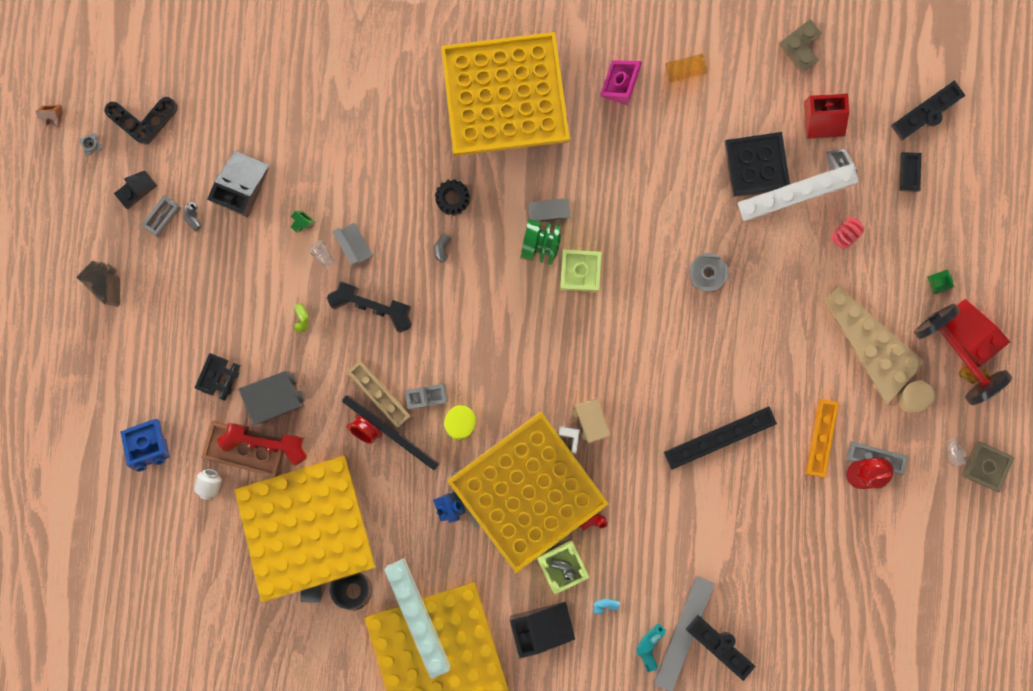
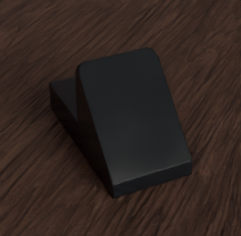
(135, 188)

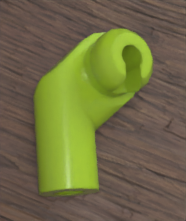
(303, 318)

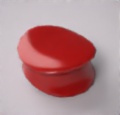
(364, 430)

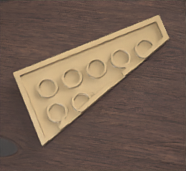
(877, 349)

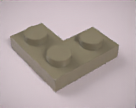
(797, 45)

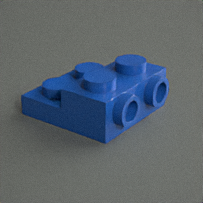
(144, 445)

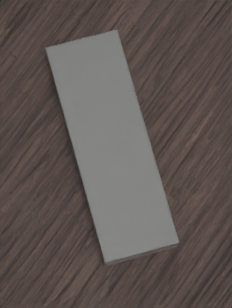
(860, 452)

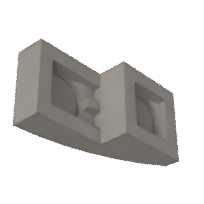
(549, 210)
(426, 396)

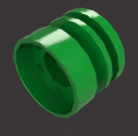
(540, 242)

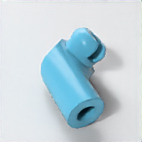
(605, 603)

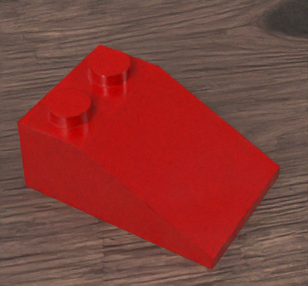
(976, 333)

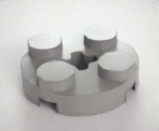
(716, 265)

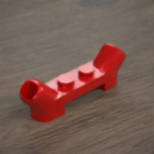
(238, 433)

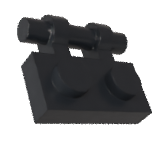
(212, 374)

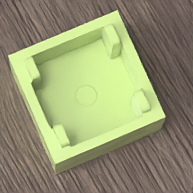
(580, 271)
(554, 576)

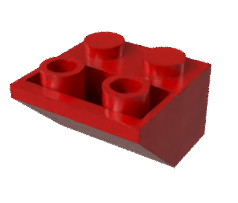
(826, 115)

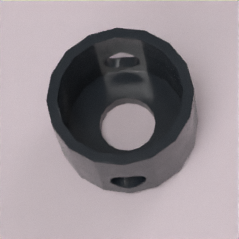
(339, 595)

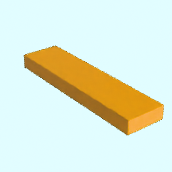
(822, 438)

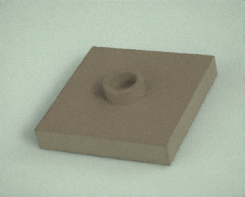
(988, 466)

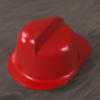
(870, 473)

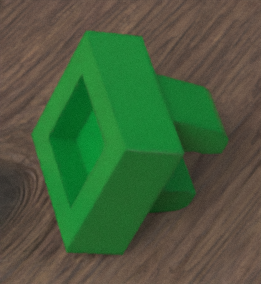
(302, 221)
(941, 281)

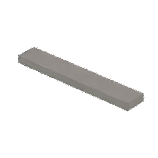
(682, 639)

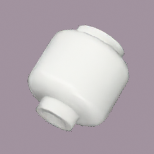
(207, 484)

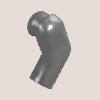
(190, 214)
(439, 248)
(565, 567)

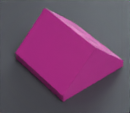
(621, 80)

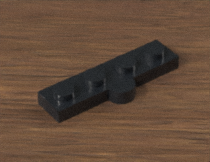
(929, 111)
(721, 646)

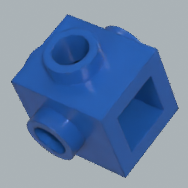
(449, 507)

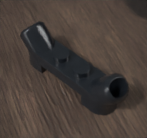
(348, 293)

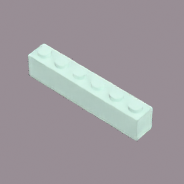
(417, 618)

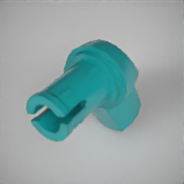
(647, 645)

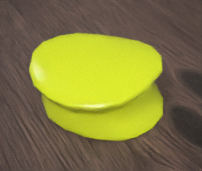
(459, 422)

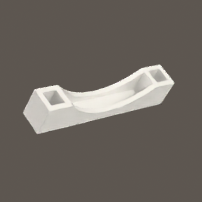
(798, 192)

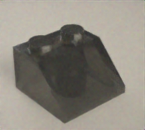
(102, 282)

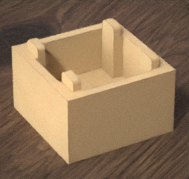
(591, 420)

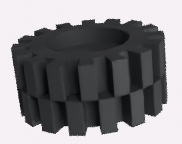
(452, 186)

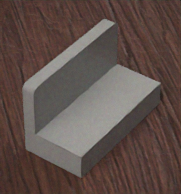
(353, 244)

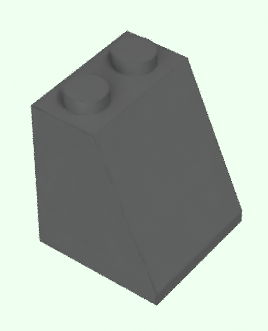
(271, 397)

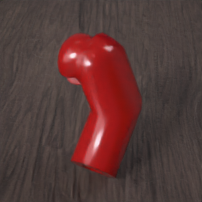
(597, 520)

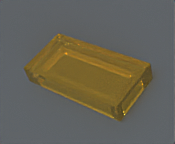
(686, 68)

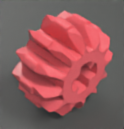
(847, 232)

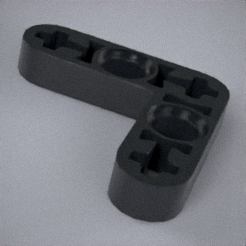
(145, 124)

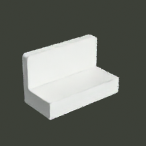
(571, 432)

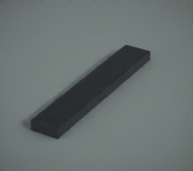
(390, 432)
(720, 437)

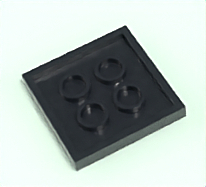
(756, 164)

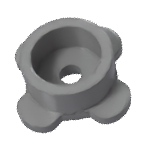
(85, 143)

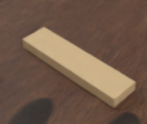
(378, 394)

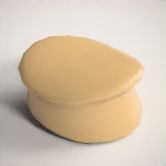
(916, 397)

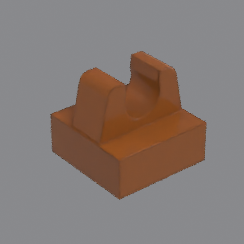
(49, 111)

